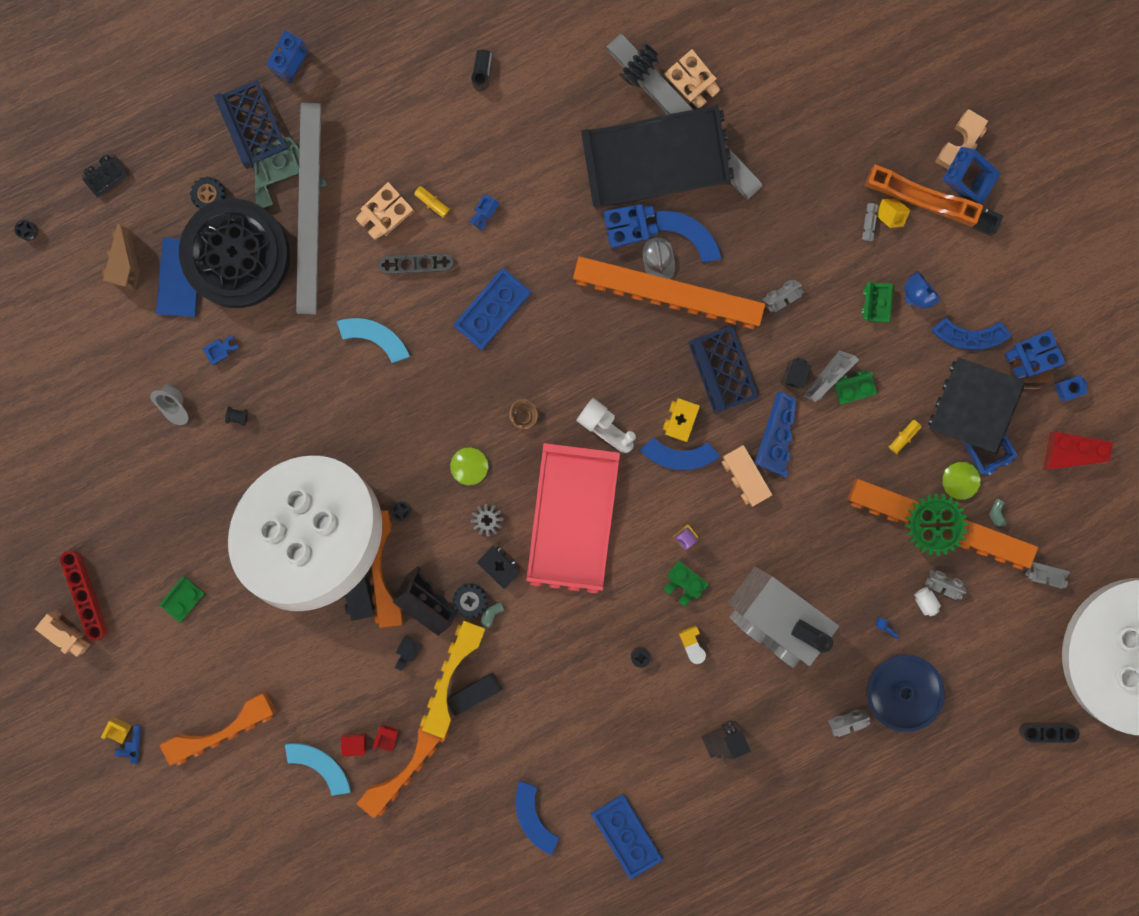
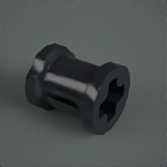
(236, 416)

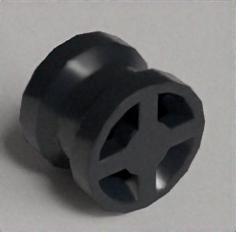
(21, 229)
(399, 513)
(638, 655)

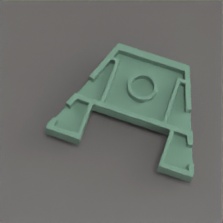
(276, 169)

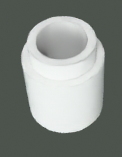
(927, 601)

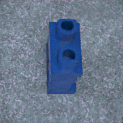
(635, 225)
(1029, 351)

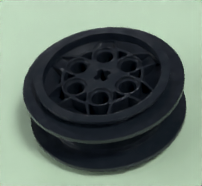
(269, 256)

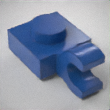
(484, 209)

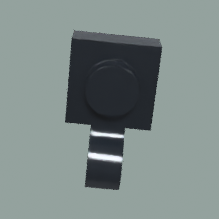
(408, 650)

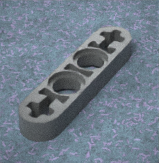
(416, 260)

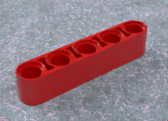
(91, 601)

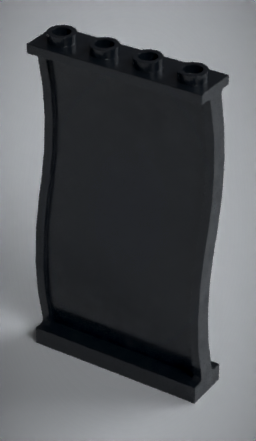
(657, 157)

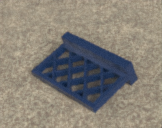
(237, 133)
(707, 373)

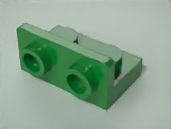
(855, 388)

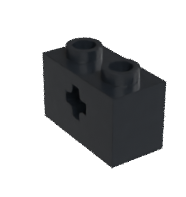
(796, 373)
(502, 577)

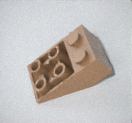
(122, 262)

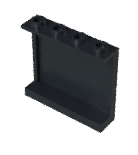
(976, 405)

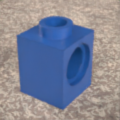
(1063, 388)

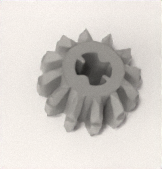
(491, 514)

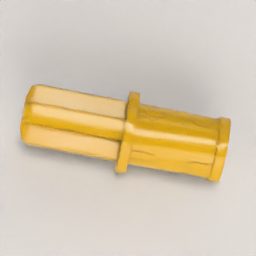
(431, 201)
(905, 437)

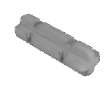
(870, 222)

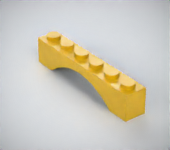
(438, 717)

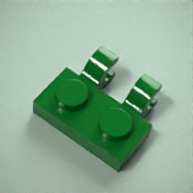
(687, 580)

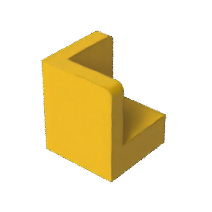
(893, 212)
(116, 730)

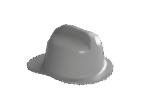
(659, 258)
(170, 402)

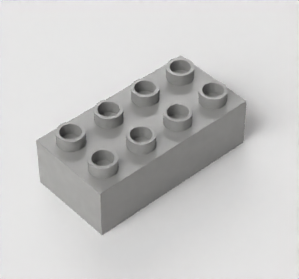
(770, 611)

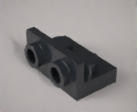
(104, 174)

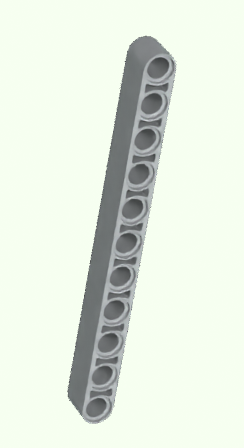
(672, 103)
(308, 208)

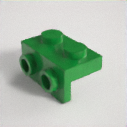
(878, 302)

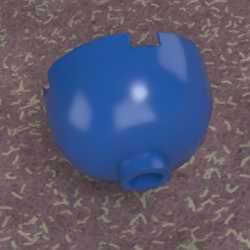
(920, 292)

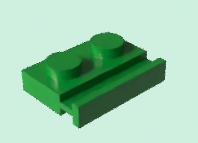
(182, 599)

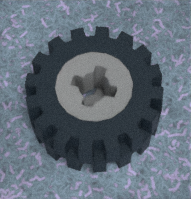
(470, 600)

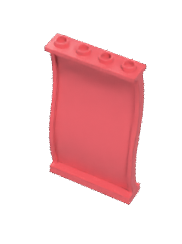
(572, 517)

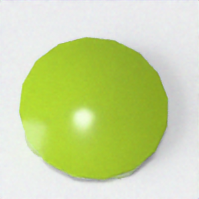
(469, 466)
(961, 480)

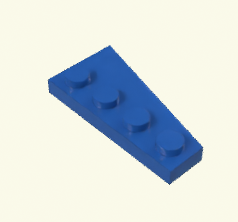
(775, 442)

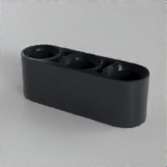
(474, 694)
(1057, 736)

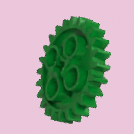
(936, 507)

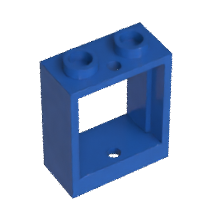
(288, 61)
(982, 183)
(991, 467)

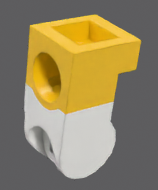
(694, 651)

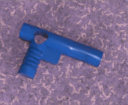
(131, 746)

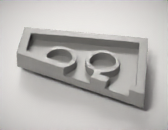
(830, 375)

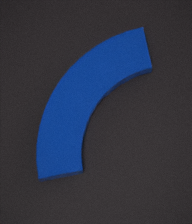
(692, 230)
(969, 339)
(679, 459)
(529, 820)

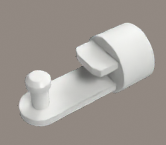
(598, 419)

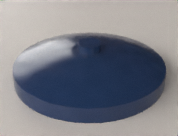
(905, 693)

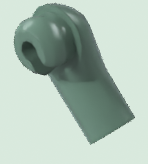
(996, 515)
(489, 613)

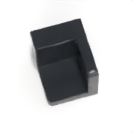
(988, 222)

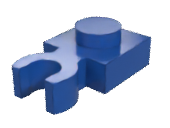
(218, 351)

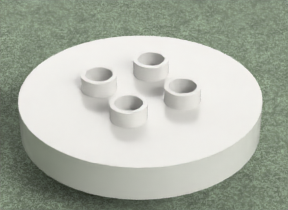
(305, 533)
(1103, 655)

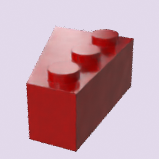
(1074, 450)

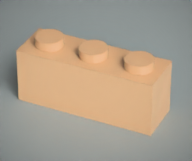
(746, 476)

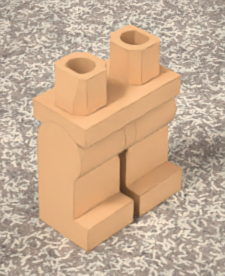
(691, 79)
(385, 210)
(62, 635)

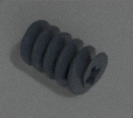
(640, 65)

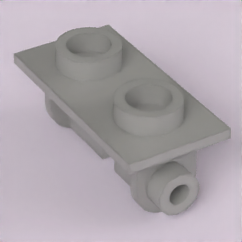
(790, 290)
(1043, 573)
(954, 587)
(857, 719)

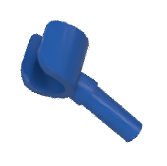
(882, 624)

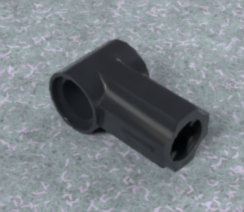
(482, 69)
(810, 635)

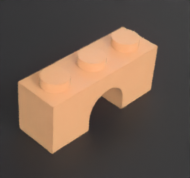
(971, 127)

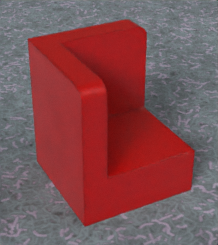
(386, 738)
(353, 744)

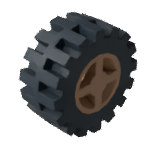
(200, 191)

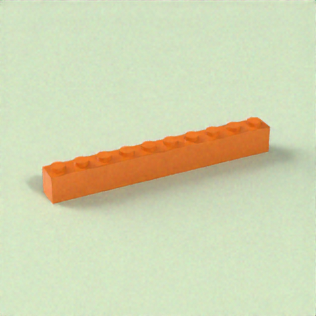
(668, 291)
(978, 537)

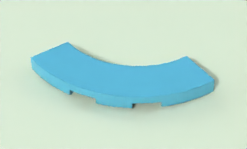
(374, 332)
(322, 763)

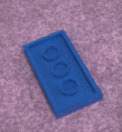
(175, 293)
(492, 309)
(626, 836)

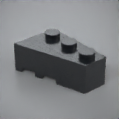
(360, 601)
(423, 602)
(726, 741)

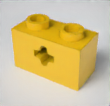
(689, 412)

